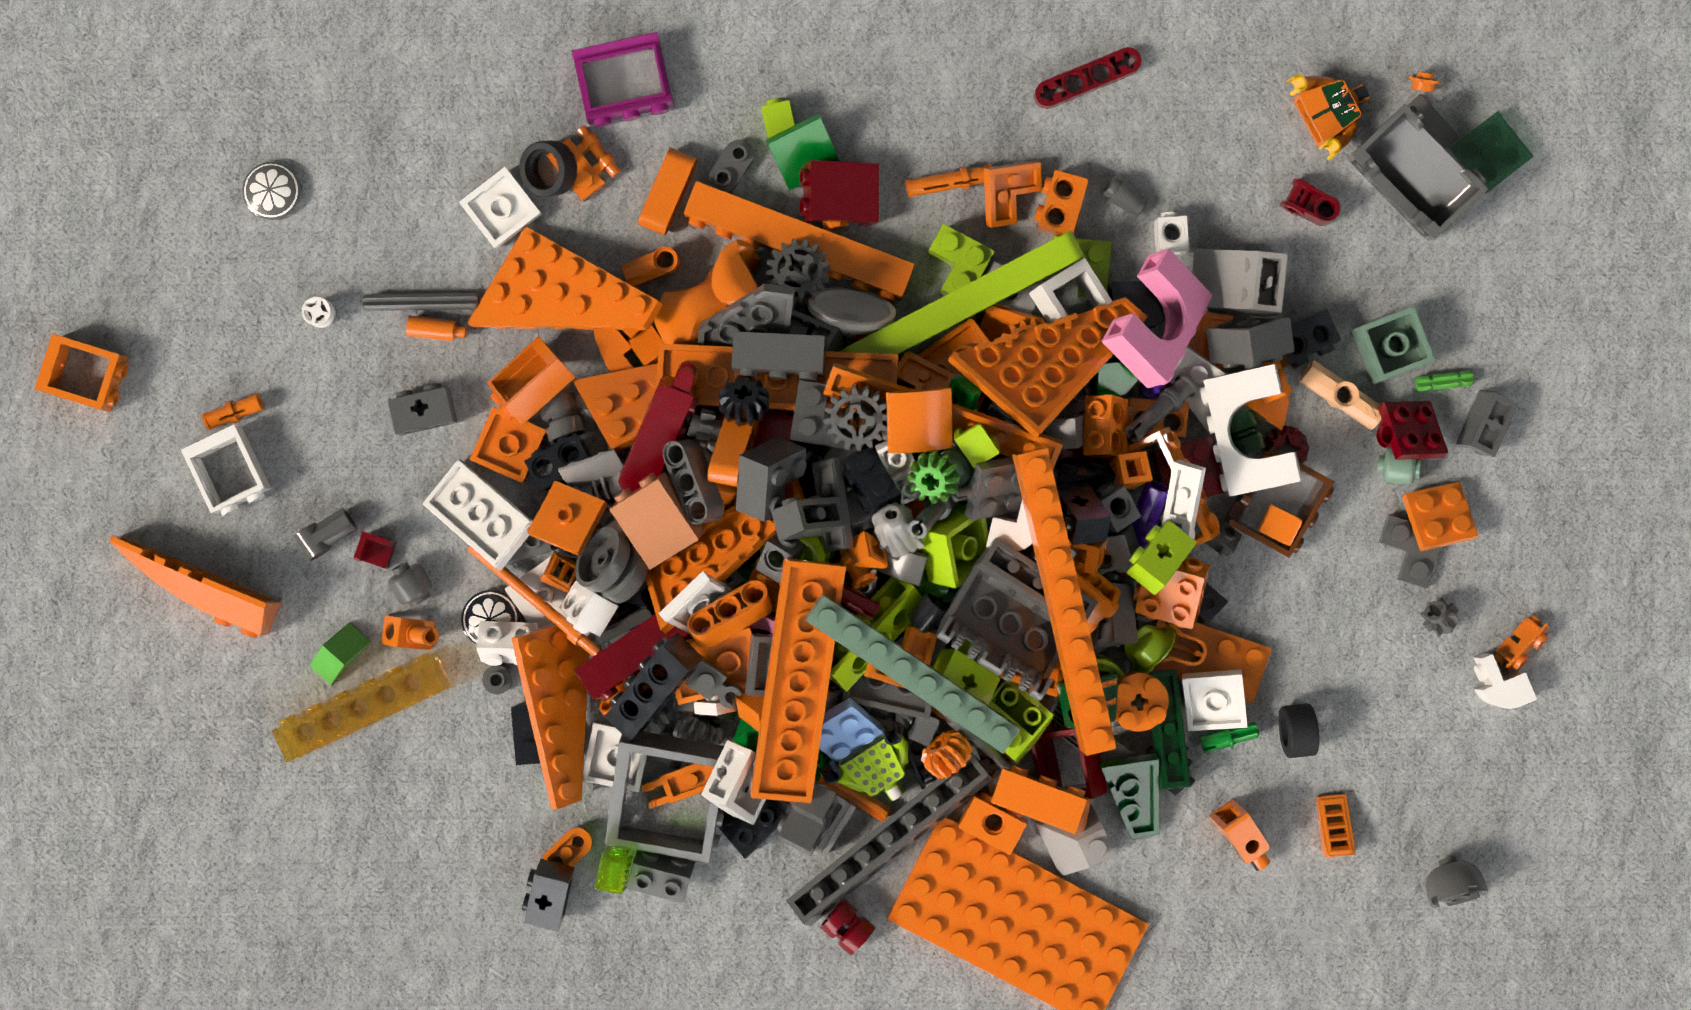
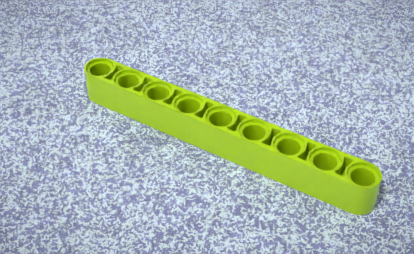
(972, 298)

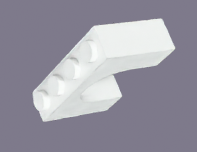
(1225, 397)

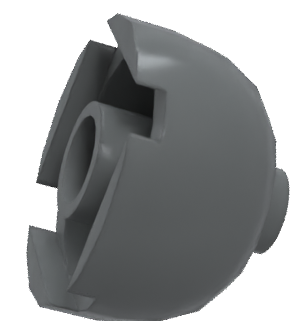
(1454, 882)

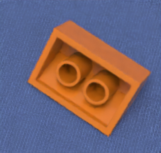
(1042, 799)

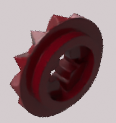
(1293, 436)

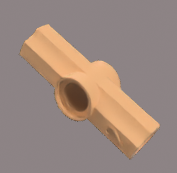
(1327, 384)

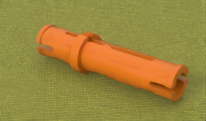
(946, 181)

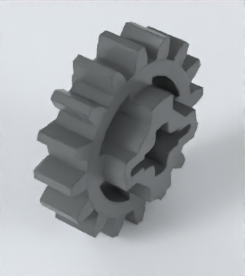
(806, 264)
(844, 417)

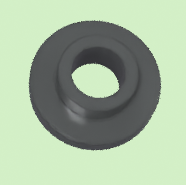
(506, 679)

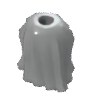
(892, 530)

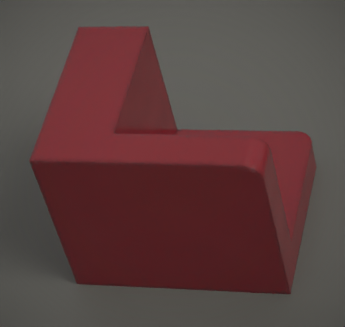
(375, 549)

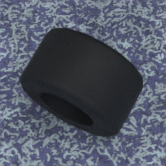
(1298, 730)

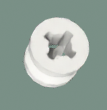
(312, 310)

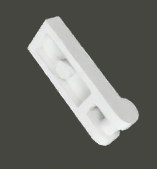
(1184, 495)

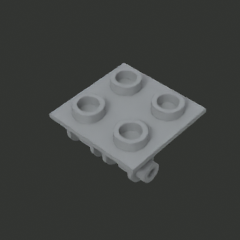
(595, 474)

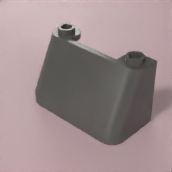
(1417, 173)

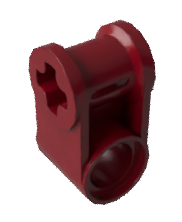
(1308, 203)

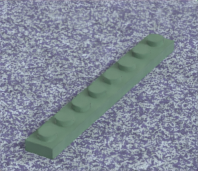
(912, 673)

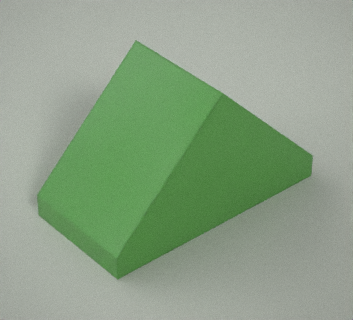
(339, 653)

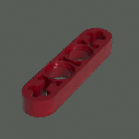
(1089, 82)

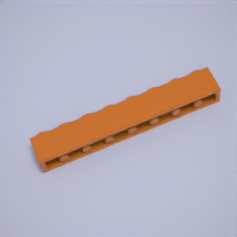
(769, 229)

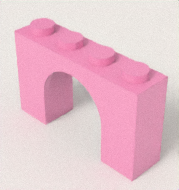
(1184, 305)

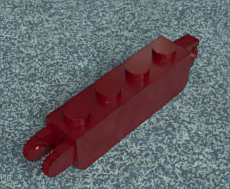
(660, 425)

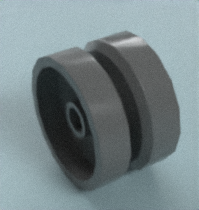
(611, 566)

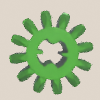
(926, 483)

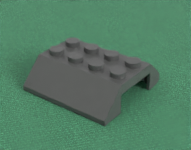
(1006, 618)

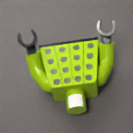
(874, 766)

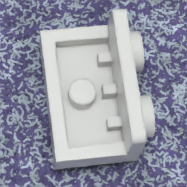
(495, 641)

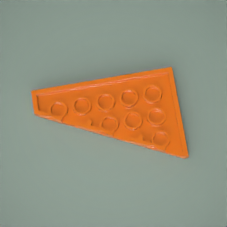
(559, 290)
(1043, 367)

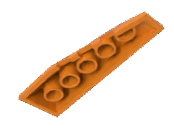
(203, 590)

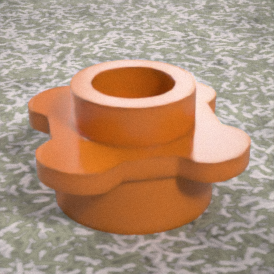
(1424, 81)

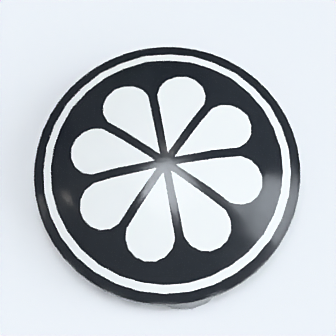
(487, 606)

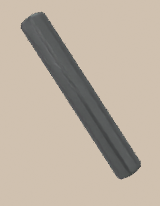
(427, 301)

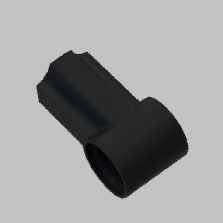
(928, 613)

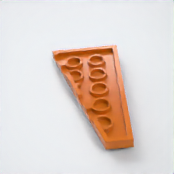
(619, 402)
(718, 553)
(555, 708)

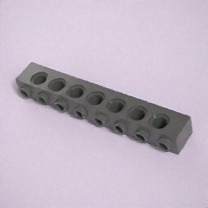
(887, 841)

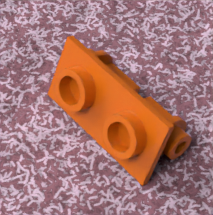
(1515, 653)

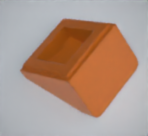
(1280, 525)
(867, 552)

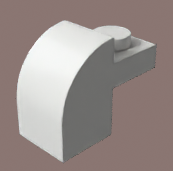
(1011, 531)
(1506, 691)

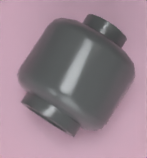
(410, 584)

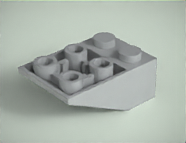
(1242, 279)

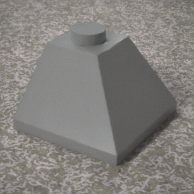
(1077, 851)

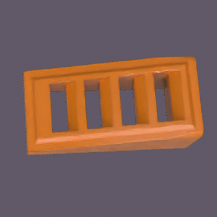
(557, 582)
(1347, 835)

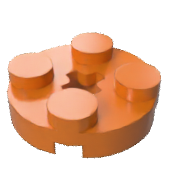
(1154, 708)

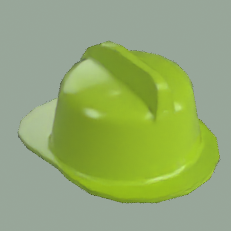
(1151, 647)

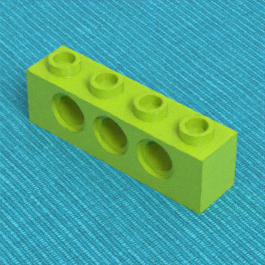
(891, 619)

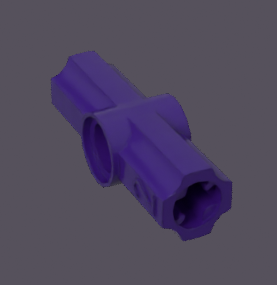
(1151, 507)

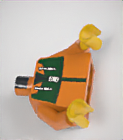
(1328, 109)

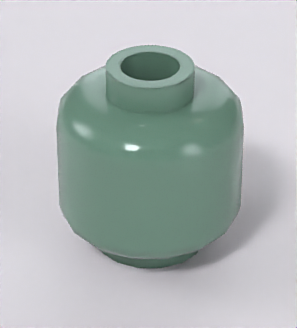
(1398, 471)

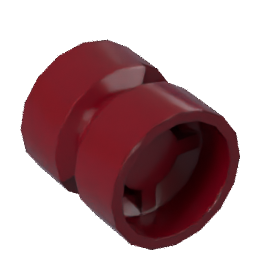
(856, 933)

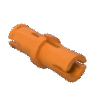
(232, 411)

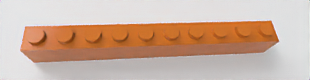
(1064, 600)

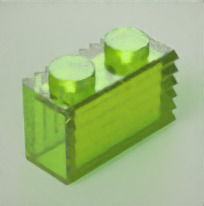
(614, 869)

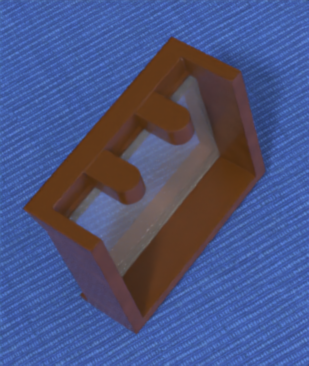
(1298, 498)

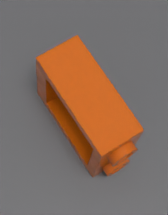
(54, 364)
(529, 381)

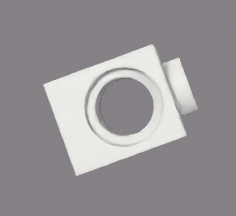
(1172, 219)

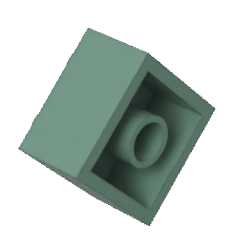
(1393, 345)

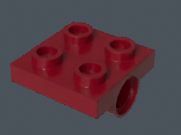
(1410, 430)

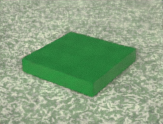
(800, 145)

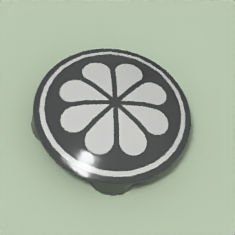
(271, 190)

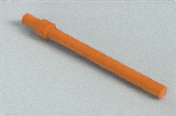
(541, 605)

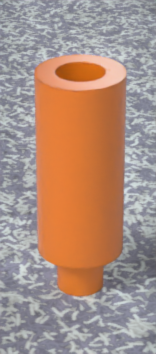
(434, 328)

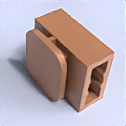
(655, 519)

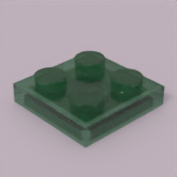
(1492, 150)

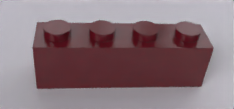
(621, 658)

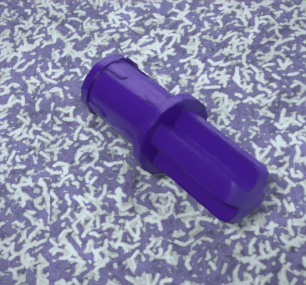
(1152, 392)

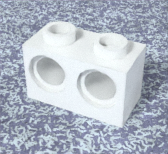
(587, 610)

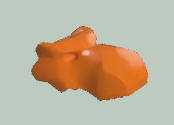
(723, 285)

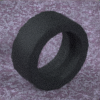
(565, 161)

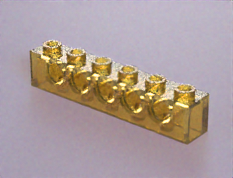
(295, 744)

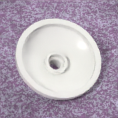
(852, 310)

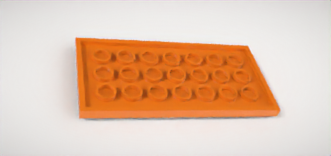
(1017, 920)

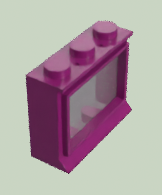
(623, 79)

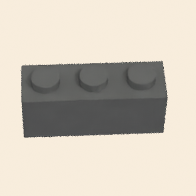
(779, 355)

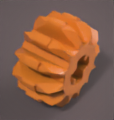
(946, 754)

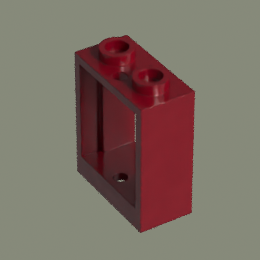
(1047, 763)

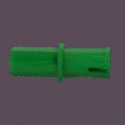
(1228, 737)

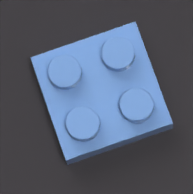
(847, 730)

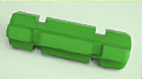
(1444, 381)

